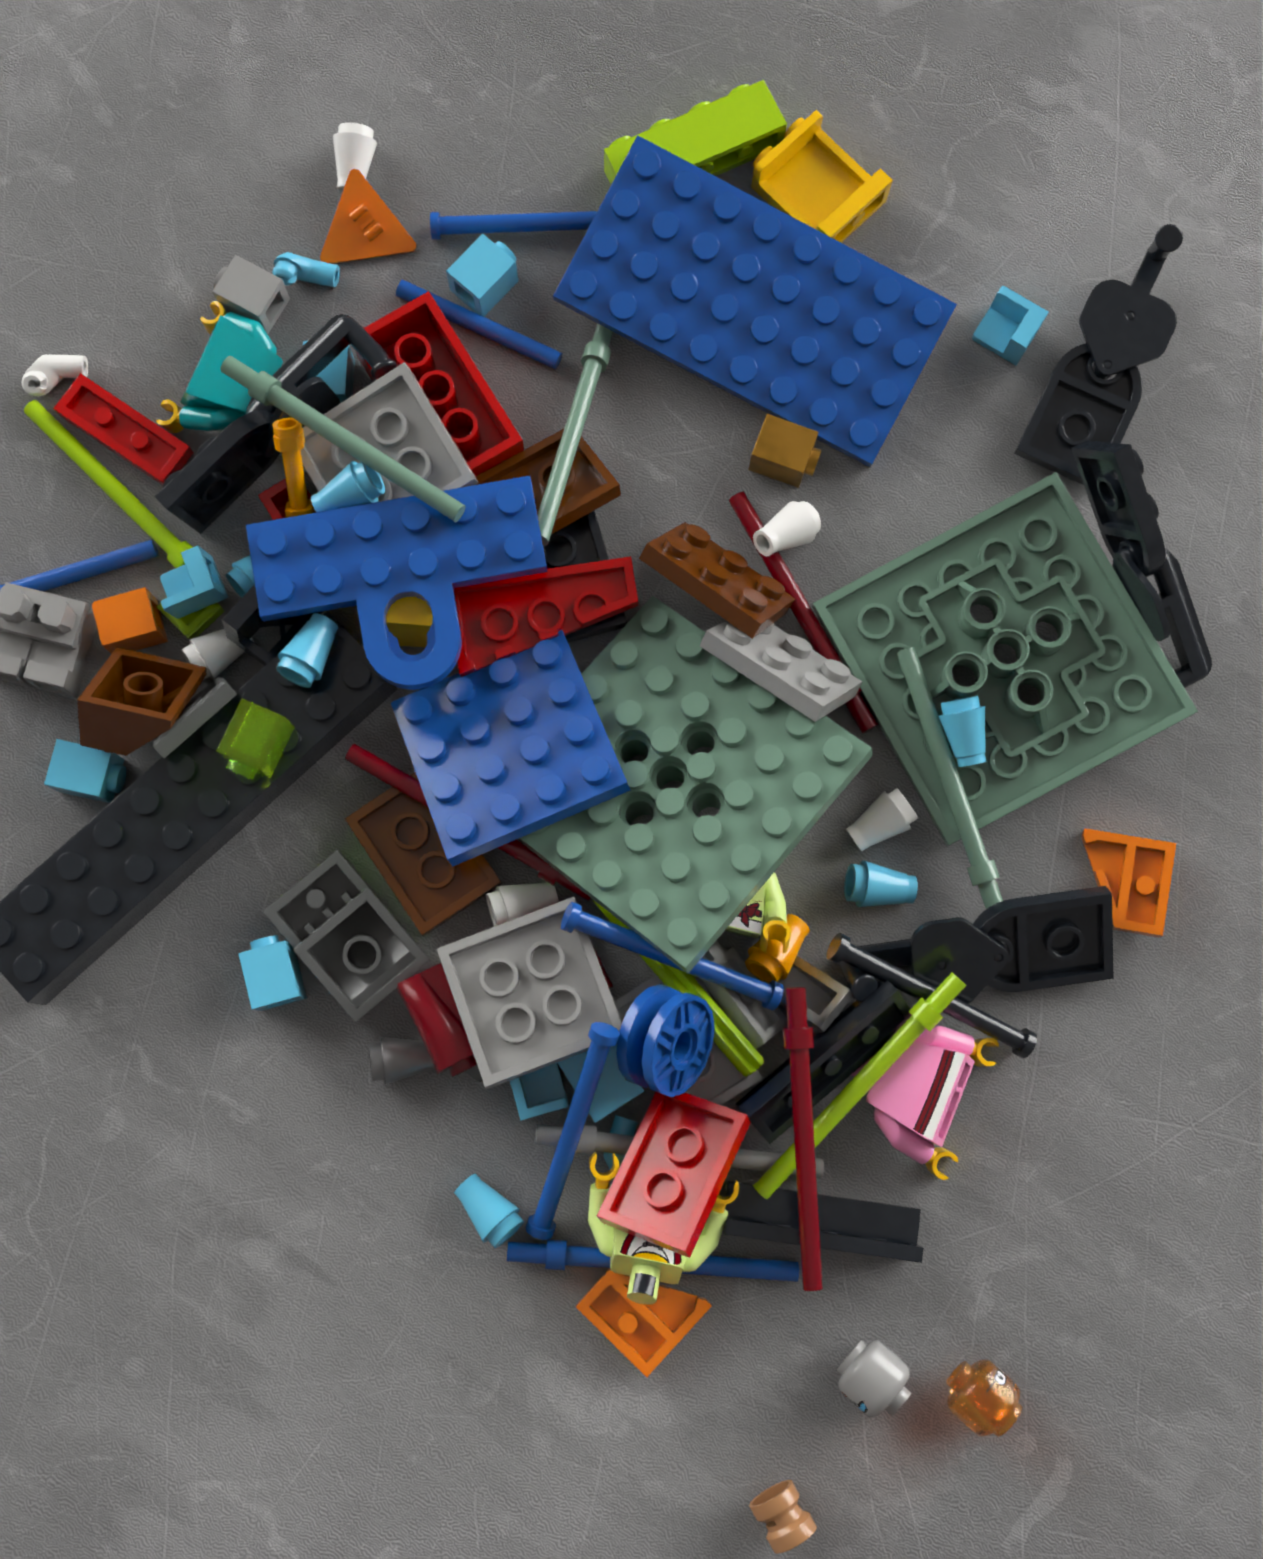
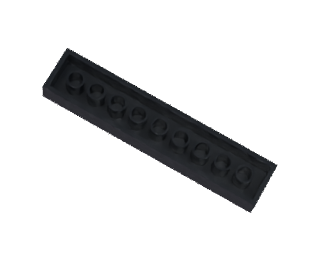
(171, 824)

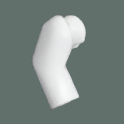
(50, 370)

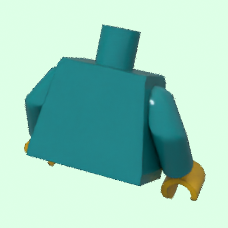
(212, 396)

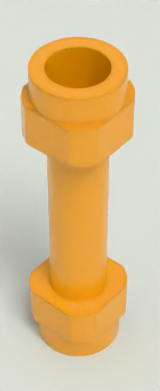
(290, 441)

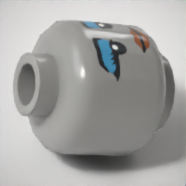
(874, 1379)

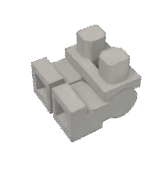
(64, 635)

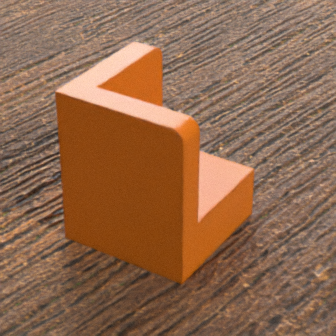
(129, 621)

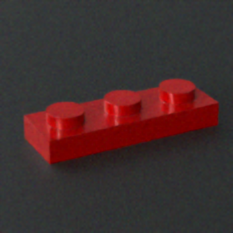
(122, 429)

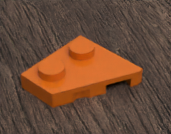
(1137, 876)
(638, 1330)

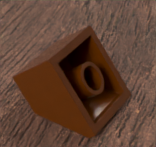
(134, 700)

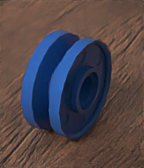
(665, 1040)

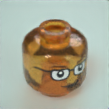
(984, 1398)

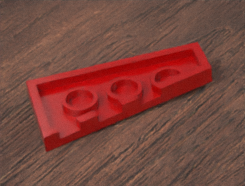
(521, 611)

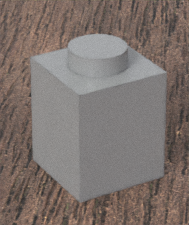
(251, 292)

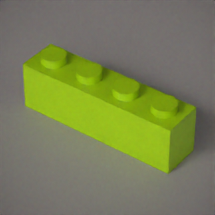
(713, 134)

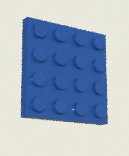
(508, 749)

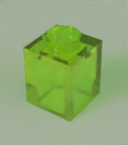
(255, 740)

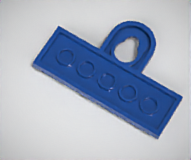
(393, 552)

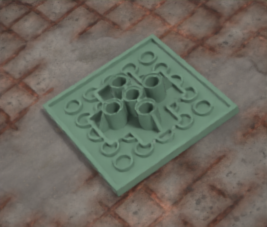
(1030, 564)
(767, 774)

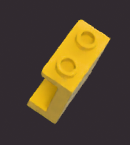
(818, 181)

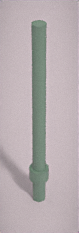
(594, 361)
(268, 391)
(982, 870)

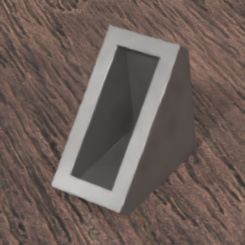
(823, 994)

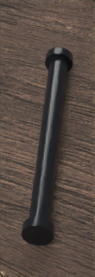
(841, 949)

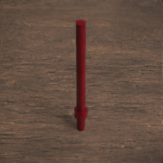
(800, 607)
(411, 787)
(798, 1039)

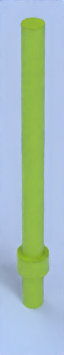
(108, 482)
(924, 1016)

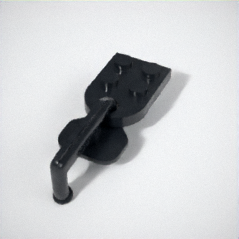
(1121, 332)
(246, 447)
(1135, 542)
(1045, 939)

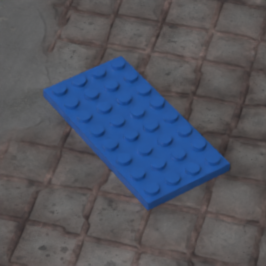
(753, 301)

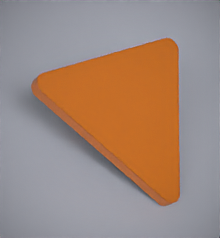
(363, 226)

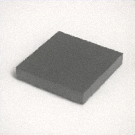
(195, 714)

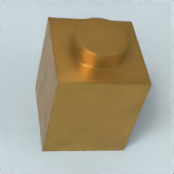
(785, 451)

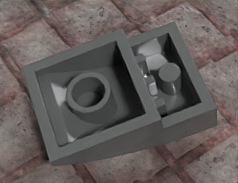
(346, 935)

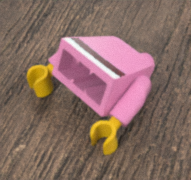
(923, 1091)

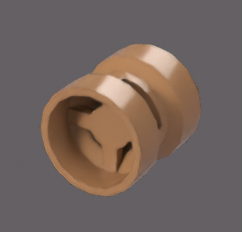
(783, 1517)

